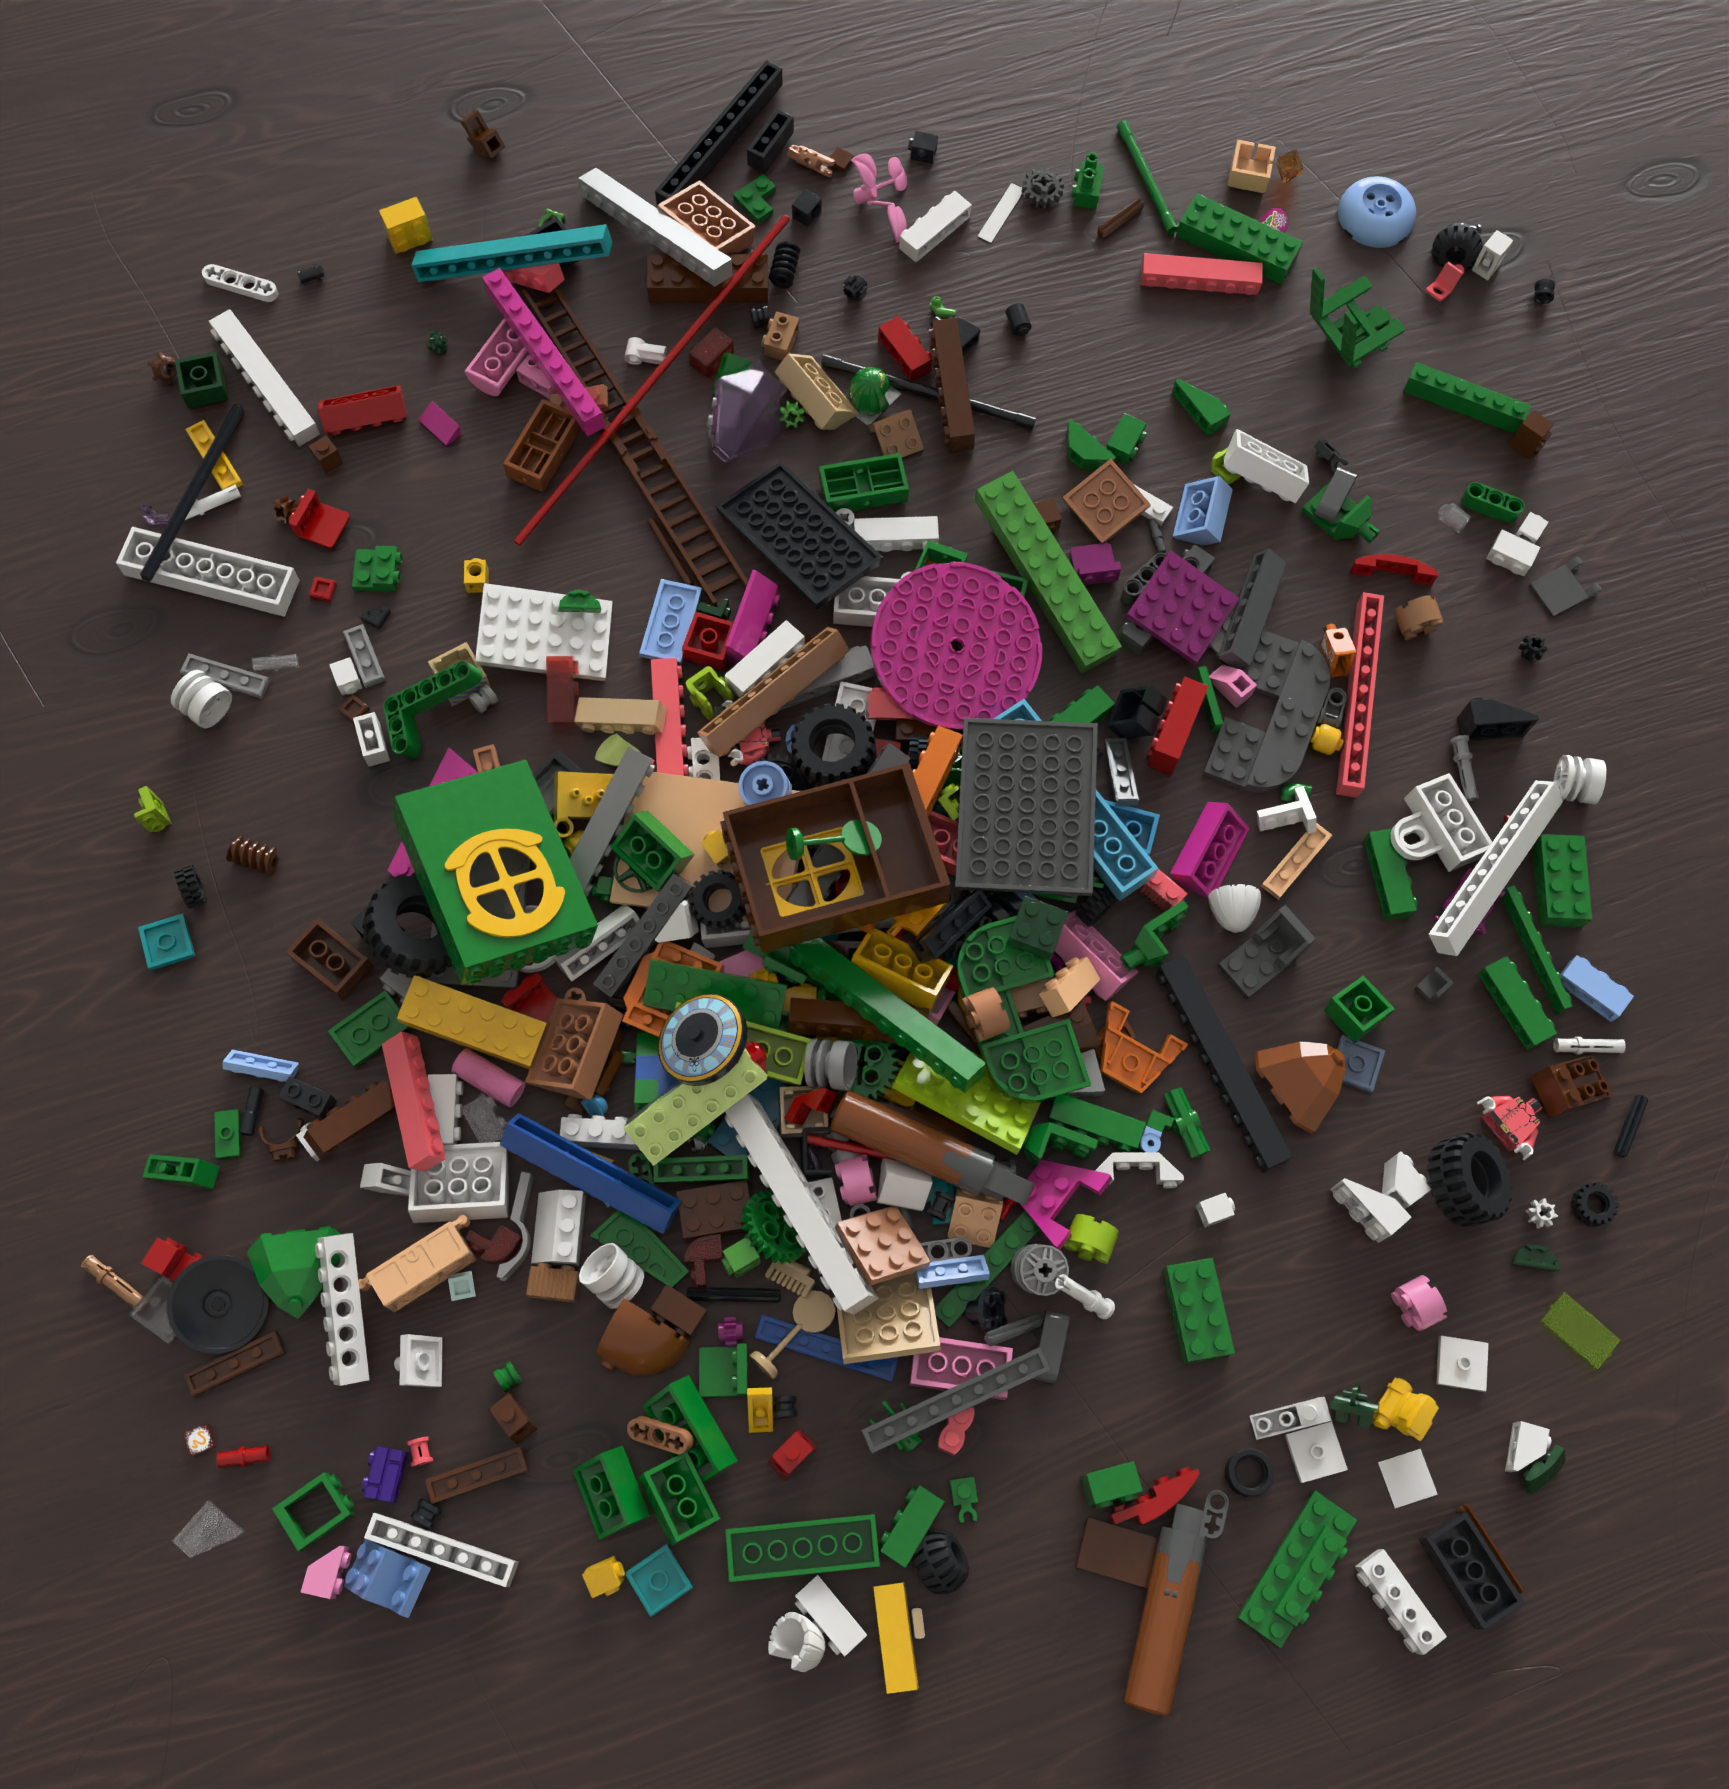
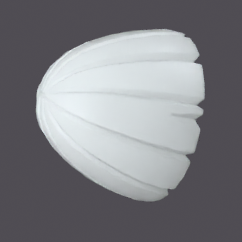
(1235, 906)
(797, 1640)

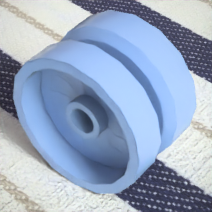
(763, 775)

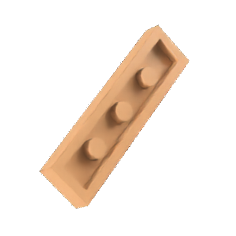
(1295, 861)

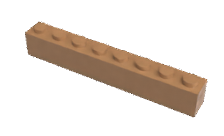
(773, 692)

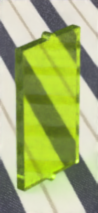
(1580, 1330)

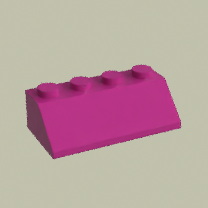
(752, 617)
(1210, 849)

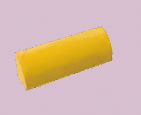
(896, 1638)

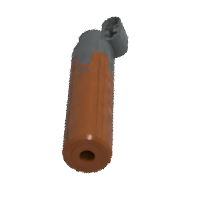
(927, 1149)
(1170, 1607)

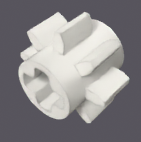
(1534, 1214)

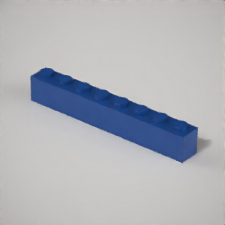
(590, 1173)

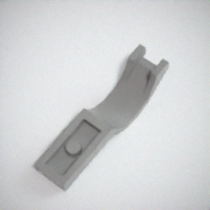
(517, 1217)

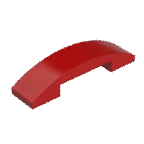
(1420, 571)

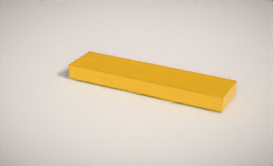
(223, 470)

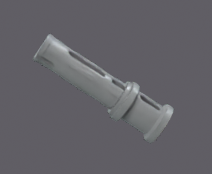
(1463, 760)

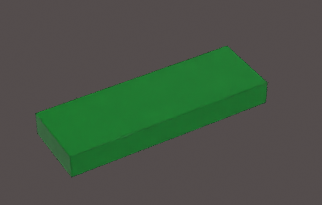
(1209, 702)

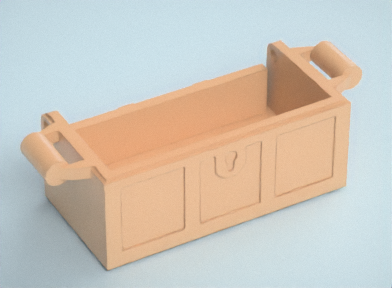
(421, 1266)

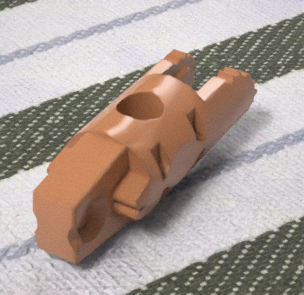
(811, 159)

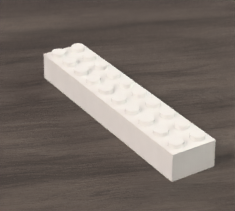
(800, 1205)

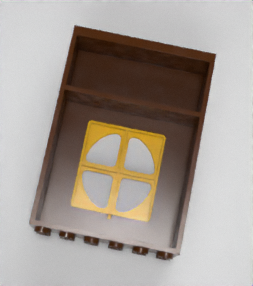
(890, 882)

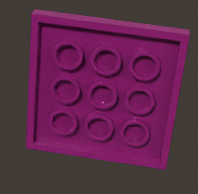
(1182, 607)

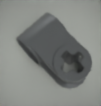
(1332, 712)

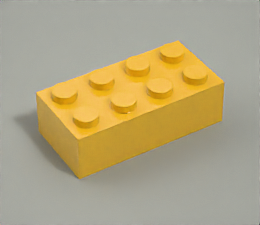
(900, 971)

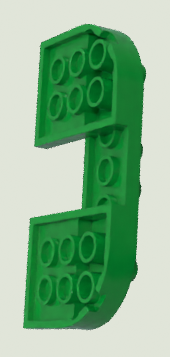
(1019, 1063)

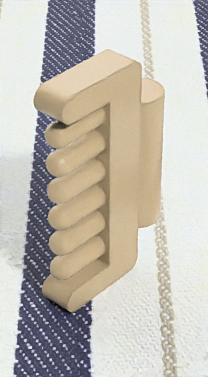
(796, 1272)

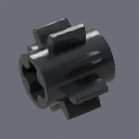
(855, 287)
(1532, 648)

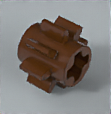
(284, 508)

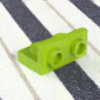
(949, 801)
(154, 815)

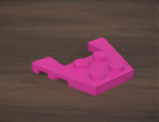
(1051, 1192)

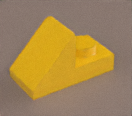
(760, 1409)

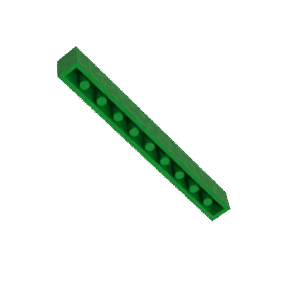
(889, 1013)

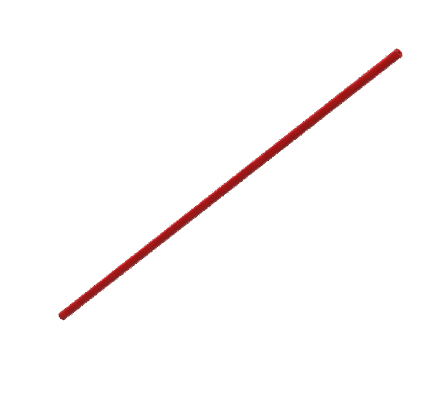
(650, 381)

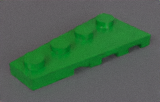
(642, 1247)

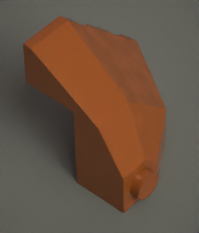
(1303, 1078)

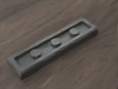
(1121, 772)

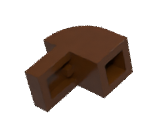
(482, 138)

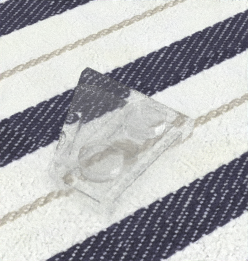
(206, 1531)

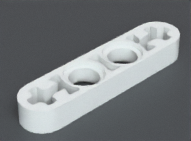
(240, 282)

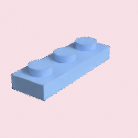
(260, 1065)
(953, 1272)

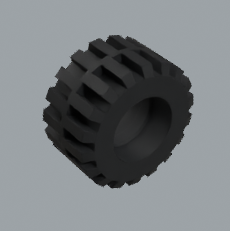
(701, 896)

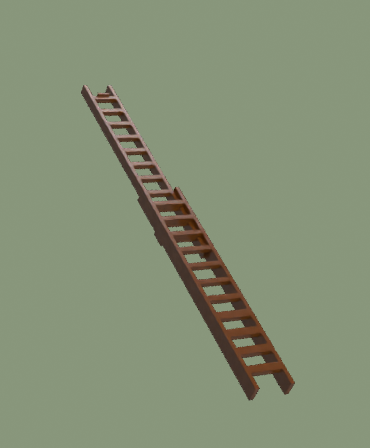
(629, 461)

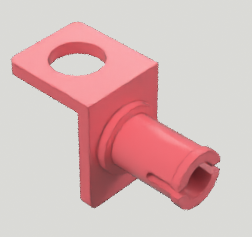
(1446, 281)

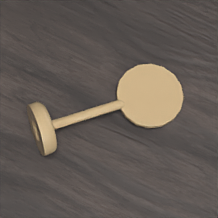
(810, 1315)

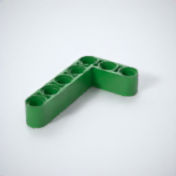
(404, 705)

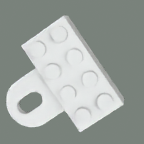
(1443, 824)

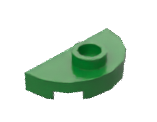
(579, 602)

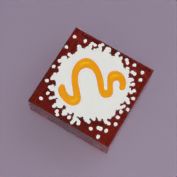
(199, 1439)

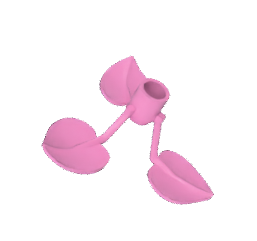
(868, 192)

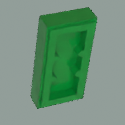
(227, 1134)

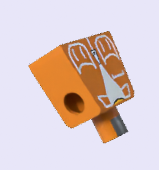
(1337, 650)

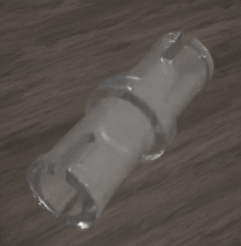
(275, 662)

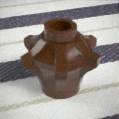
(157, 368)

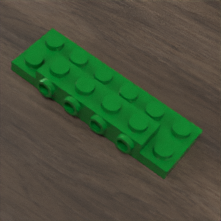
(1298, 1570)

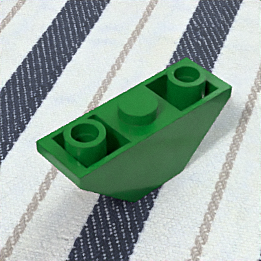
(1085, 449)

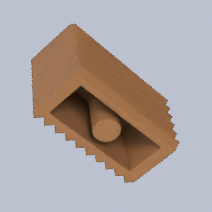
(553, 1283)

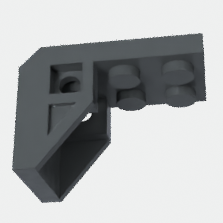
(1267, 953)

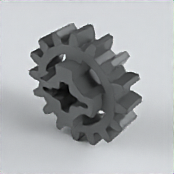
(1042, 187)

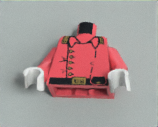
(754, 745)
(1512, 1122)

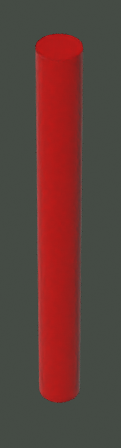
(844, 1146)

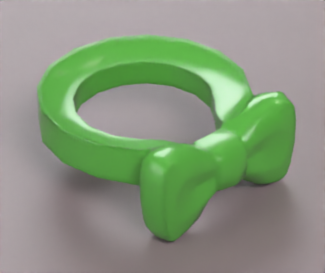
(549, 213)

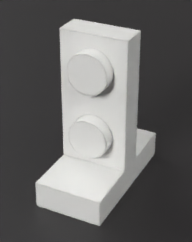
(1289, 813)

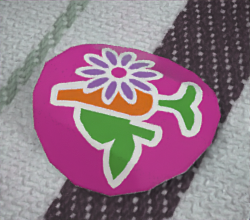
(1276, 219)

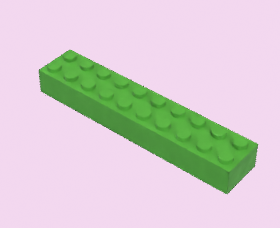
(1048, 572)

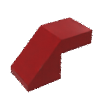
(819, 1100)

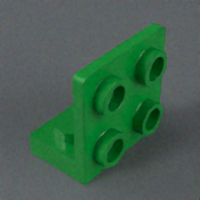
(723, 1371)

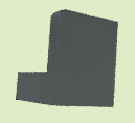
(1434, 985)

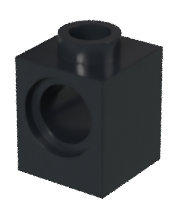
(923, 147)
(806, 207)

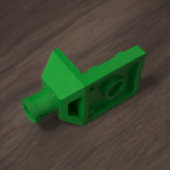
(1350, 521)
(1147, 947)
(1059, 1139)

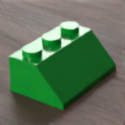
(651, 849)
(610, 1492)
(678, 1498)

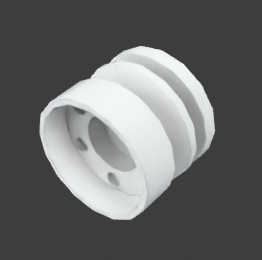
(201, 699)
(1580, 779)
(611, 1275)

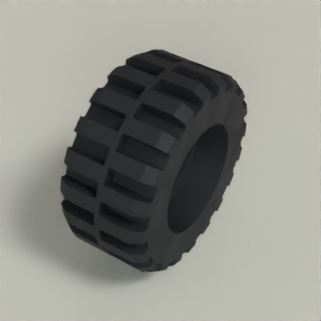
(826, 722)
(1469, 1180)

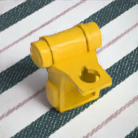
(1404, 1410)

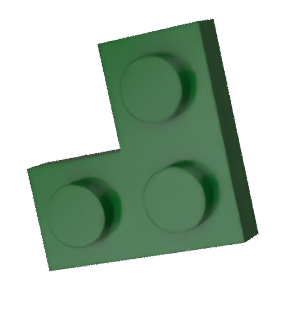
(752, 198)

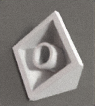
(681, 924)
(903, 1185)

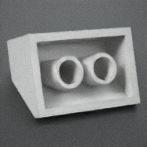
(559, 1227)

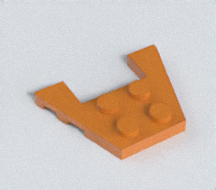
(1129, 1060)

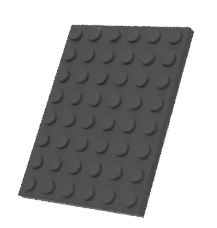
(1027, 806)

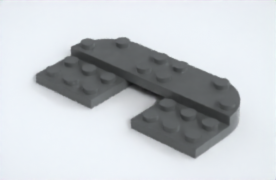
(1269, 759)

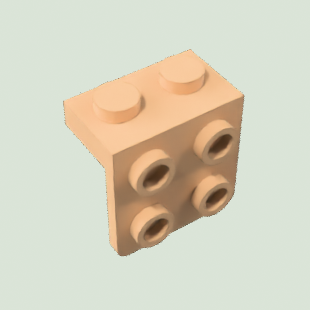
(975, 1218)

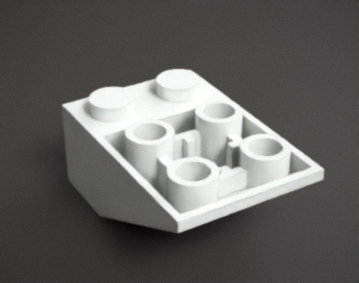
(1374, 1210)

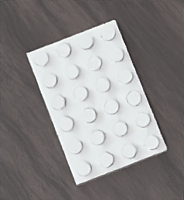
(525, 626)

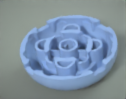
(1364, 211)

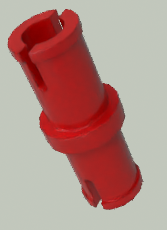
(243, 1456)

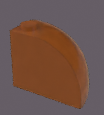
(639, 1344)

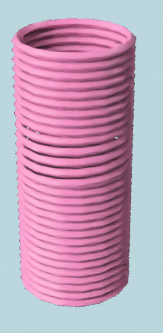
(494, 1080)

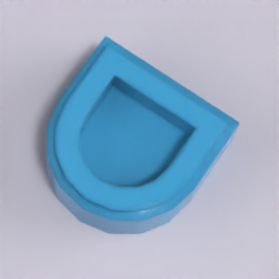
(595, 1106)

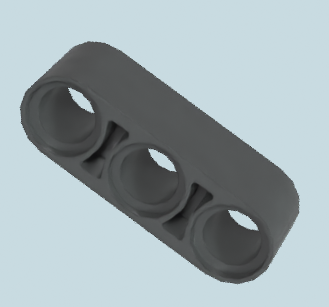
(1335, 495)
(1137, 583)
(1052, 1344)

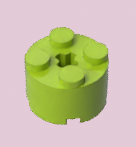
(1091, 1238)

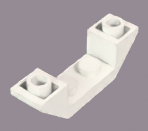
(1165, 1172)

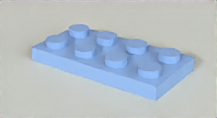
(670, 620)

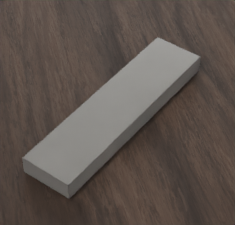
(228, 676)

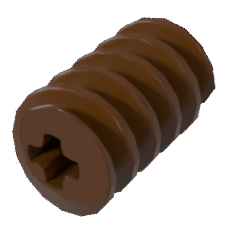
(253, 856)

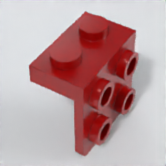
(318, 521)
(531, 998)

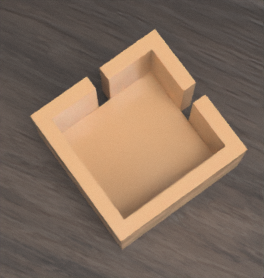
(1250, 173)

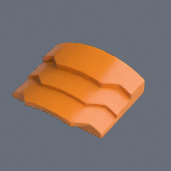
(651, 1018)

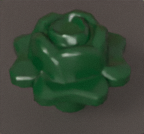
(437, 342)

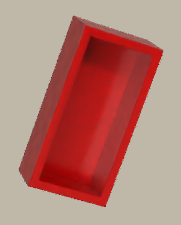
(1176, 725)

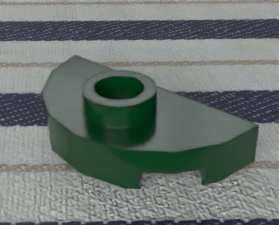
(1536, 1257)

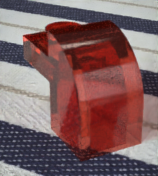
(498, 1250)
(701, 1251)

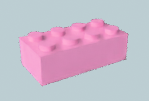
(956, 1364)

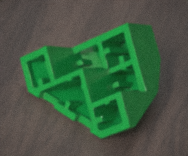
(289, 1267)

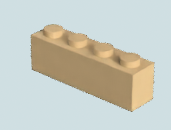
(620, 715)

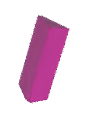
(440, 424)

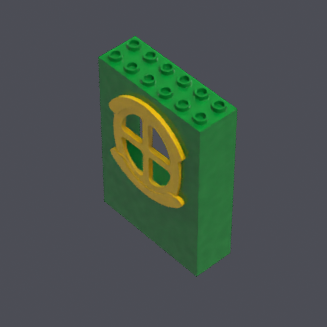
(476, 815)

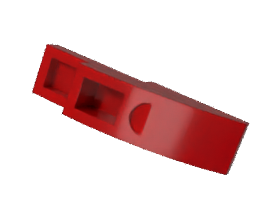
(1165, 1496)

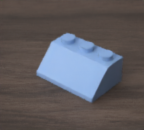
(1203, 511)

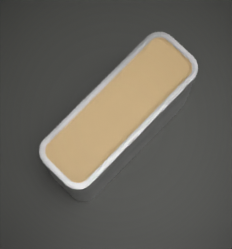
(917, 1621)

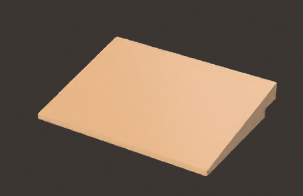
(690, 811)

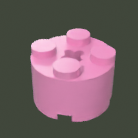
(857, 1180)
(1419, 1303)

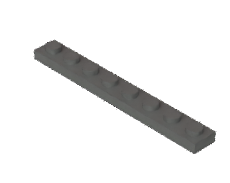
(955, 1400)

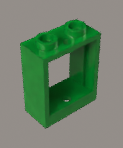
(936, 553)
(293, 1527)

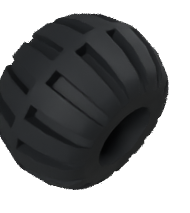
(1467, 244)
(941, 1562)

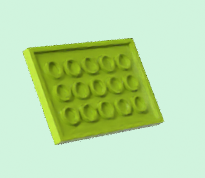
(980, 1109)

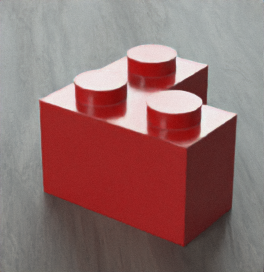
(169, 1258)

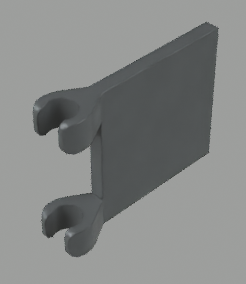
(1561, 590)

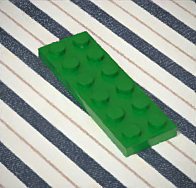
(673, 983)

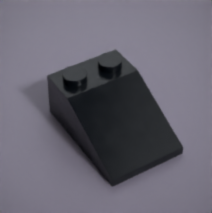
(1494, 720)

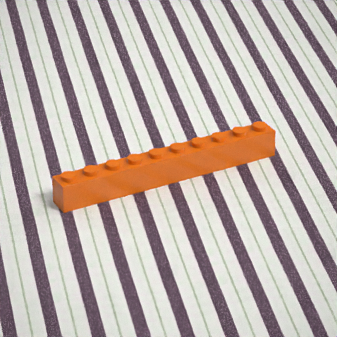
(933, 771)

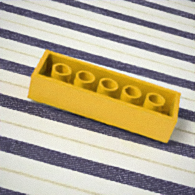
(471, 1022)

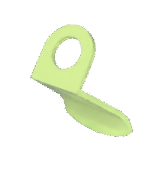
(612, 750)

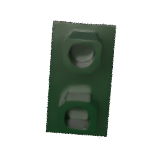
(1354, 1403)

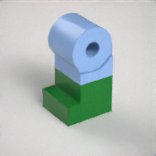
(1152, 1131)

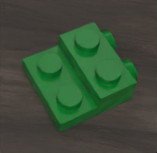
(377, 569)

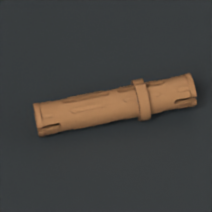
(106, 1276)

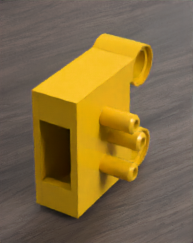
(577, 796)

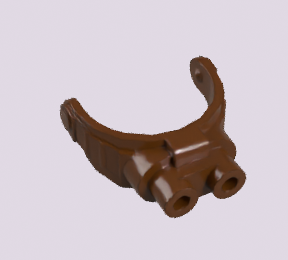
(285, 1149)

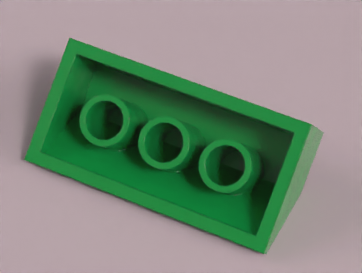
(684, 1407)

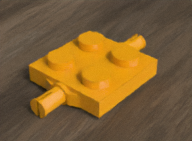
(915, 921)

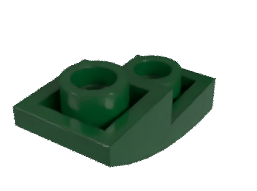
(1542, 1473)

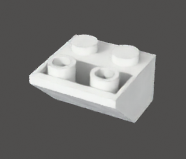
(1403, 1181)

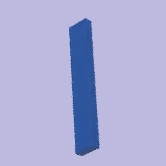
(821, 1347)

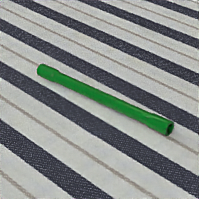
(1166, 217)

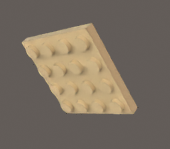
(893, 1325)

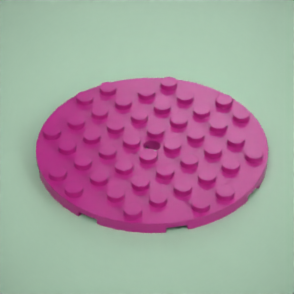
(949, 605)

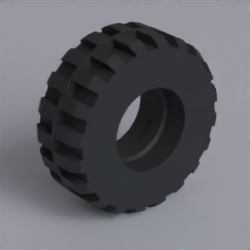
(390, 943)

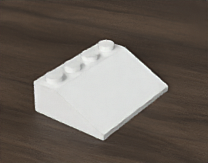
(467, 1183)

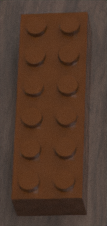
(674, 283)
(952, 385)

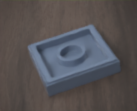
(1361, 1063)

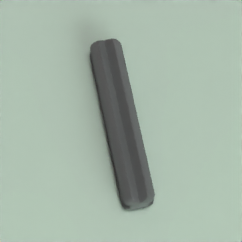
(1013, 1329)

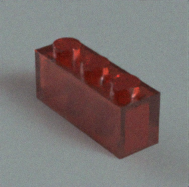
(562, 688)

